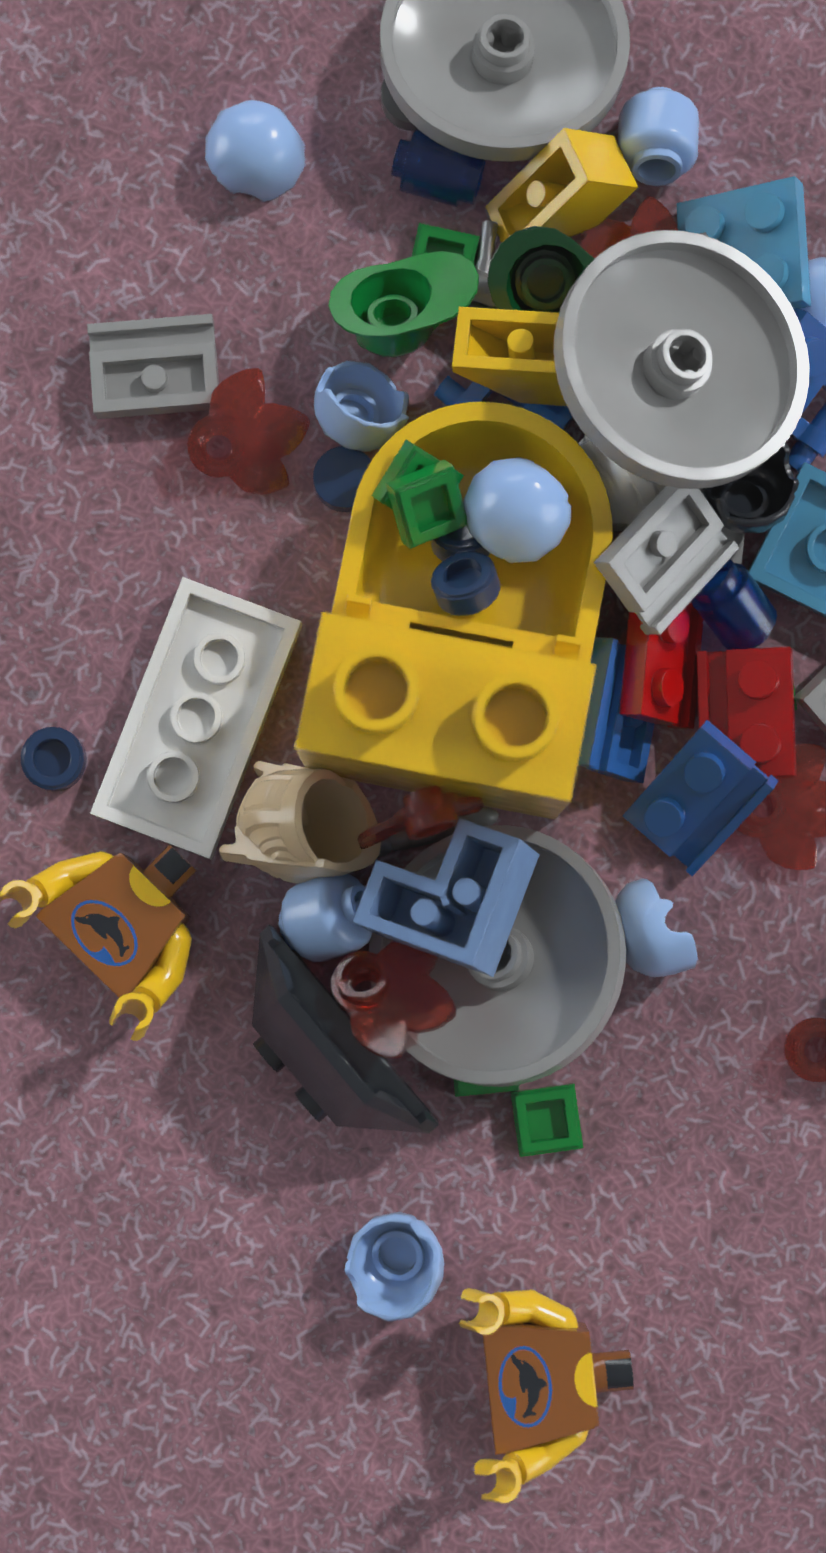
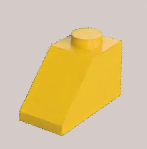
(565, 186)
(509, 353)

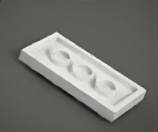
(196, 718)

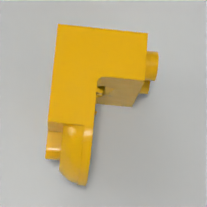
(476, 698)

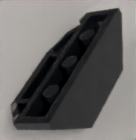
(315, 1041)

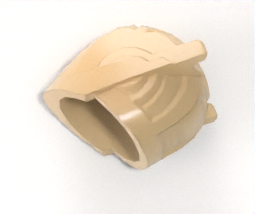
(302, 824)

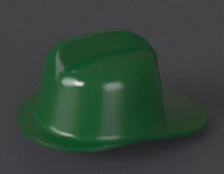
(535, 269)

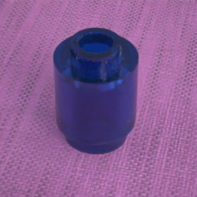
(436, 171)
(736, 608)

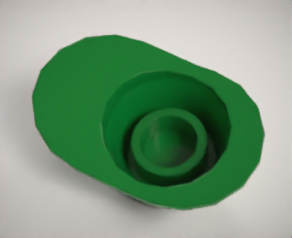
(404, 301)

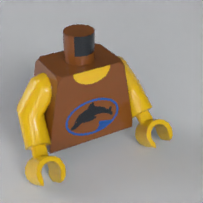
(116, 923)
(538, 1383)

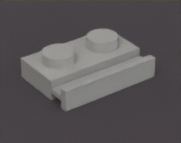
(152, 365)
(666, 556)

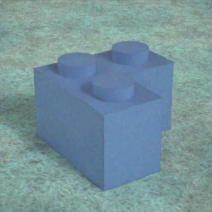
(464, 911)

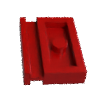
(662, 671)
(752, 703)

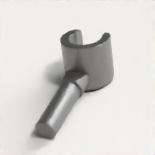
(486, 252)

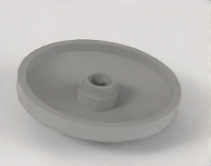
(503, 72)
(681, 359)
(551, 981)

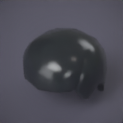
(758, 498)

